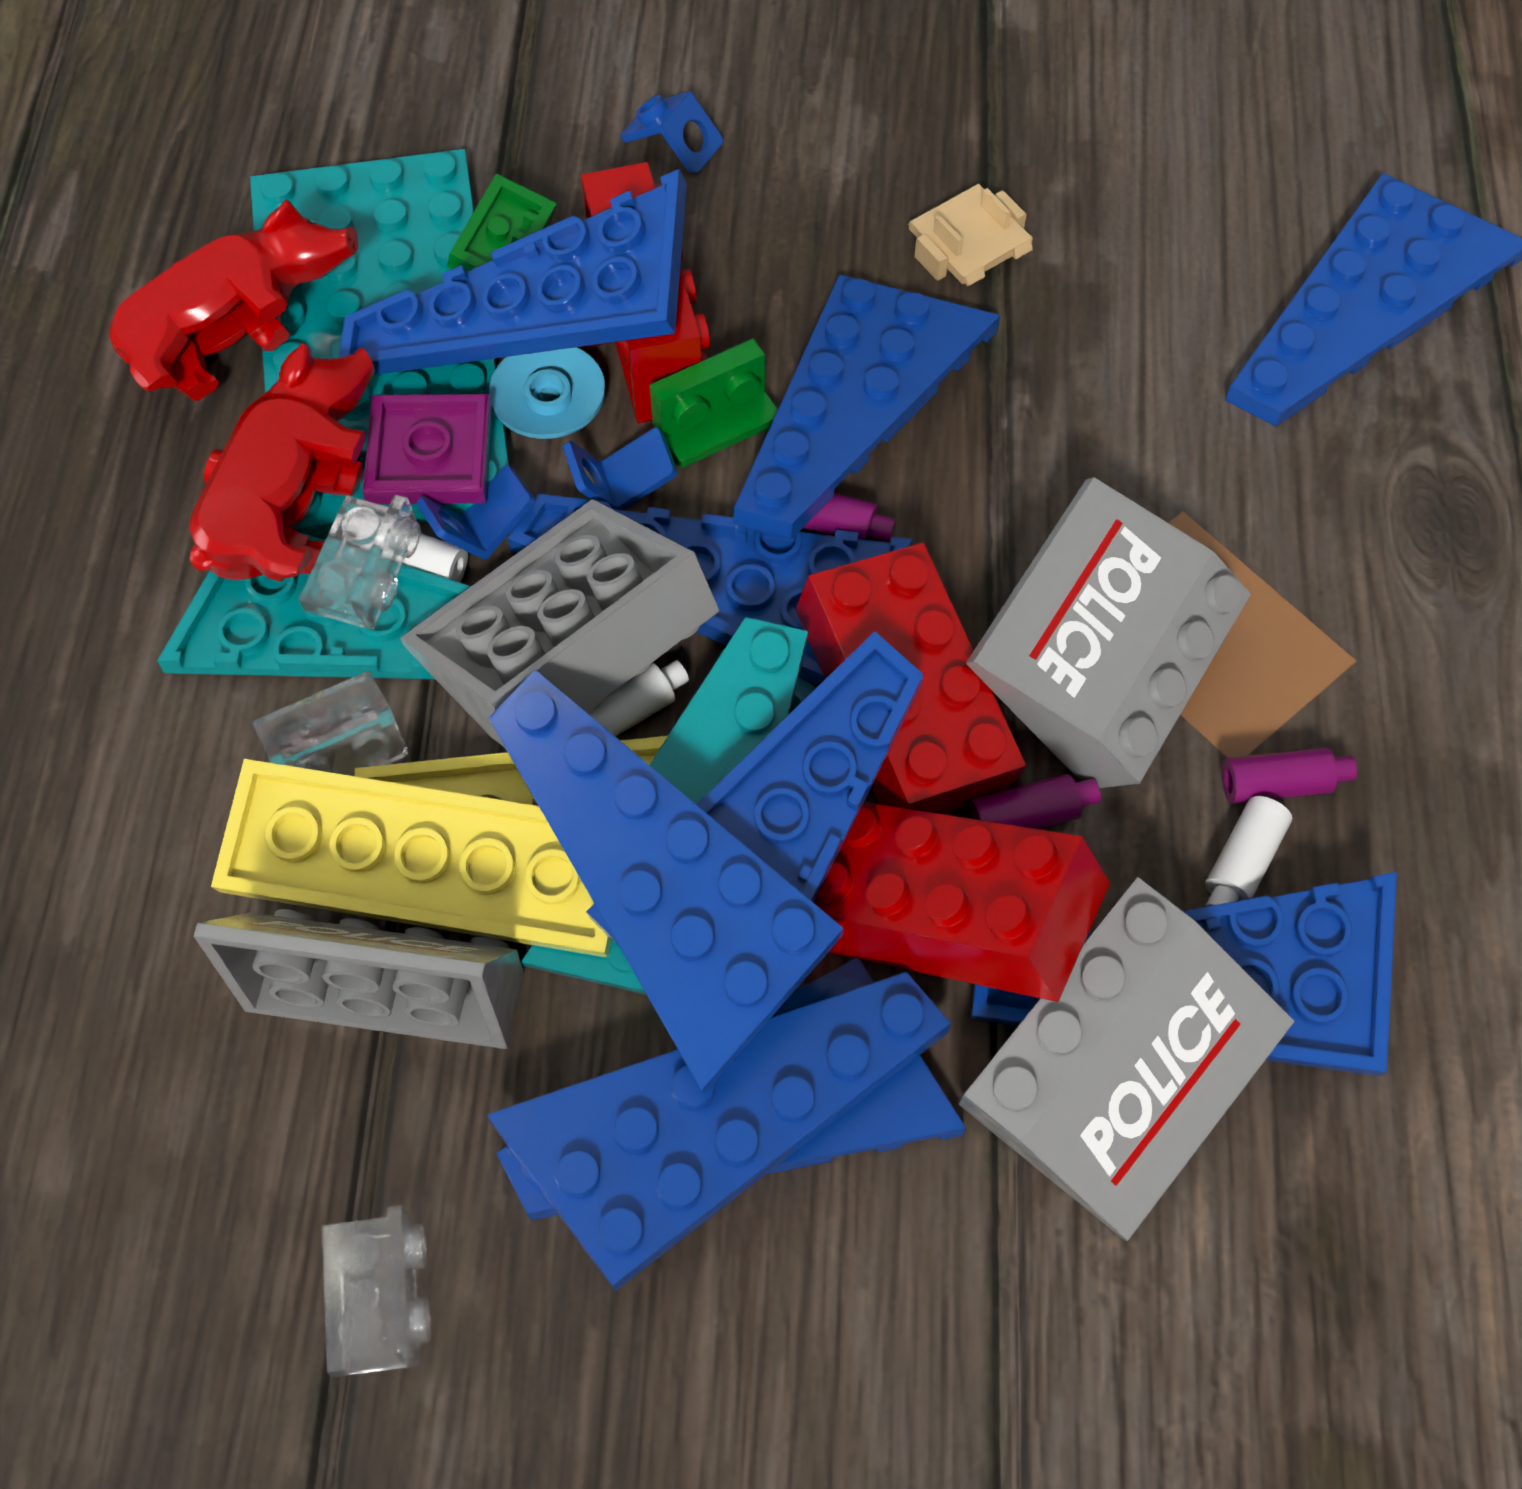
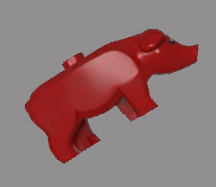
(219, 296)
(274, 465)

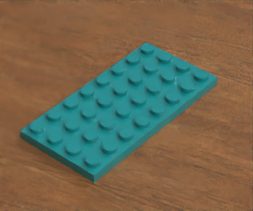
(406, 226)

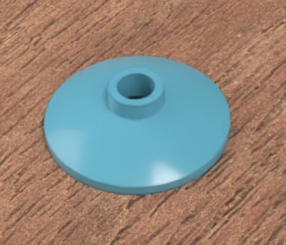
(528, 380)

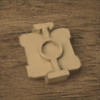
(970, 234)

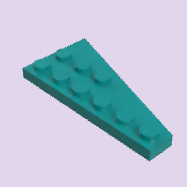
(264, 631)
(725, 720)

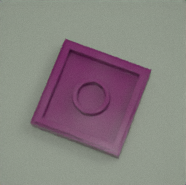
(428, 448)

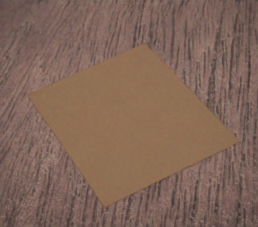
(1264, 668)

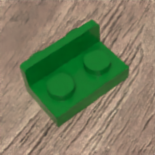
(500, 218)
(713, 403)

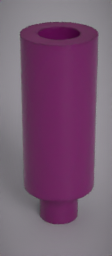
(852, 515)
(1285, 774)
(1037, 803)

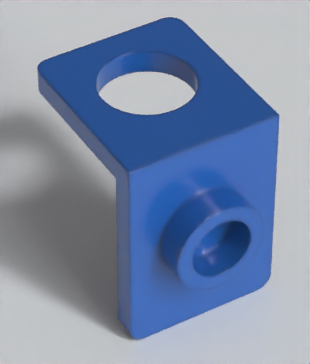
(669, 118)
(626, 473)
(482, 524)

